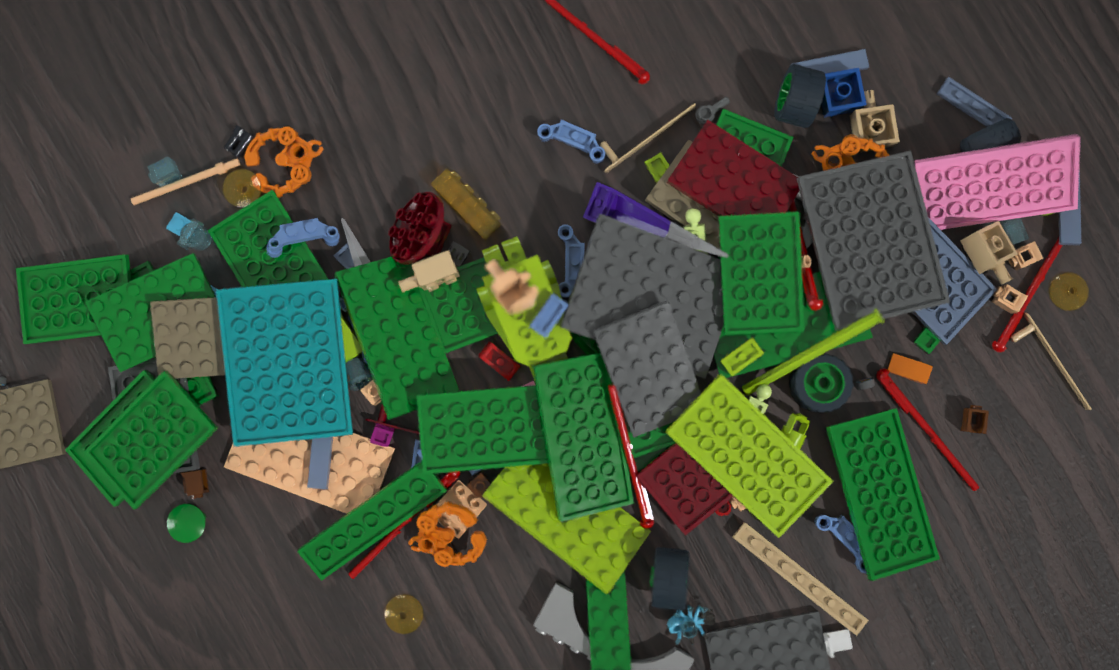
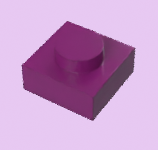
(382, 435)

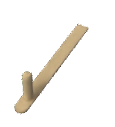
(615, 160)
(1033, 327)

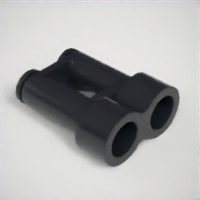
(243, 136)

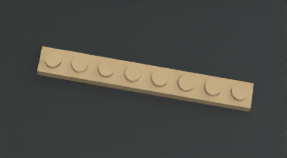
(800, 578)

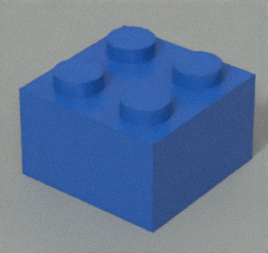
(843, 92)

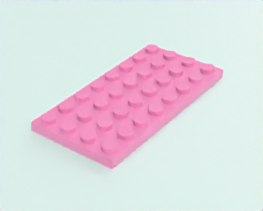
(1001, 182)

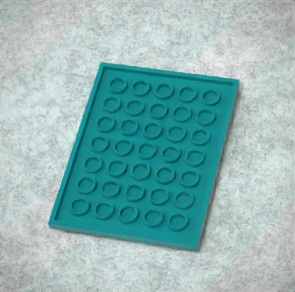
(284, 362)

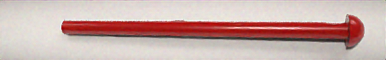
(615, 52)
(807, 276)
(1000, 345)
(883, 377)
(447, 480)
(640, 490)

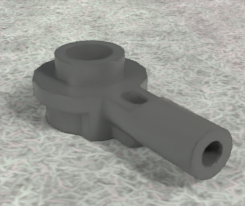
(707, 112)

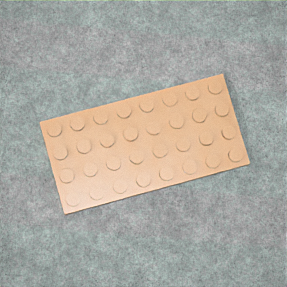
(354, 476)

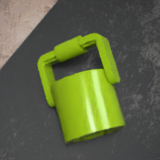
(796, 437)

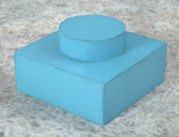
(177, 223)

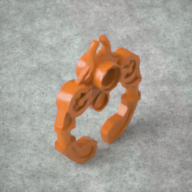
(850, 146)
(287, 158)
(435, 539)

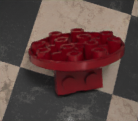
(421, 229)

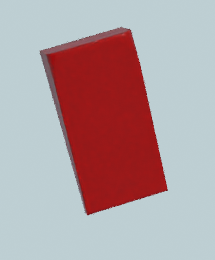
(499, 361)

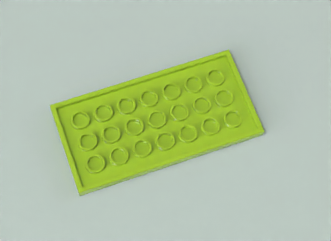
(749, 455)
(592, 544)

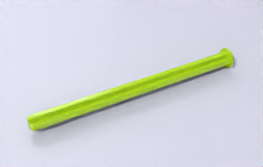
(814, 351)

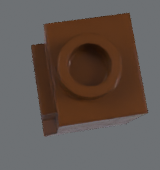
(981, 420)
(195, 483)
(479, 485)

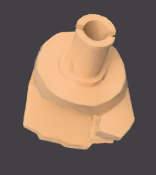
(512, 288)

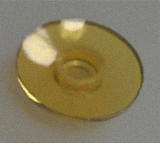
(234, 183)
(1061, 294)
(408, 605)

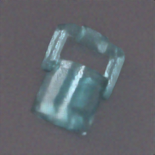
(194, 236)
(358, 374)

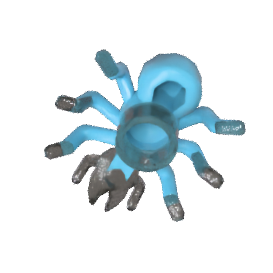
(689, 624)

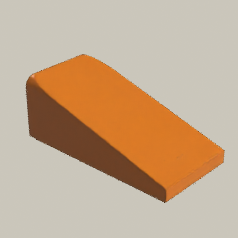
(909, 368)

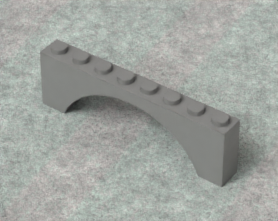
(560, 621)

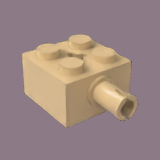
(880, 118)
(989, 250)
(431, 273)

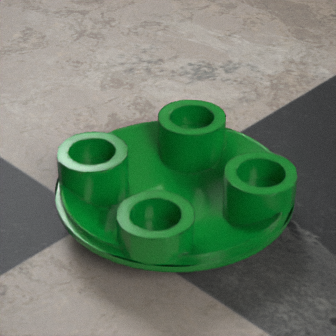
(186, 523)

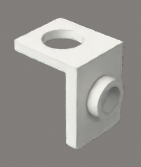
(837, 641)

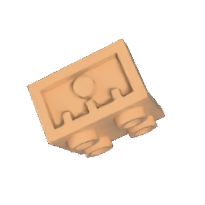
(460, 495)

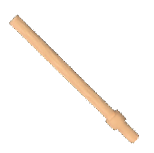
(219, 168)

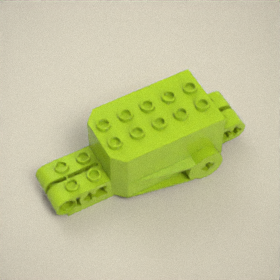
(521, 340)

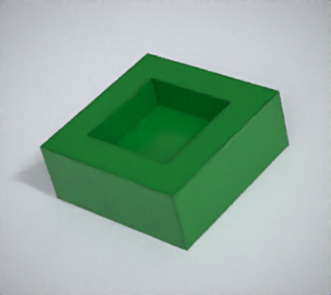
(926, 341)

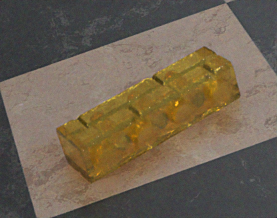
(466, 204)

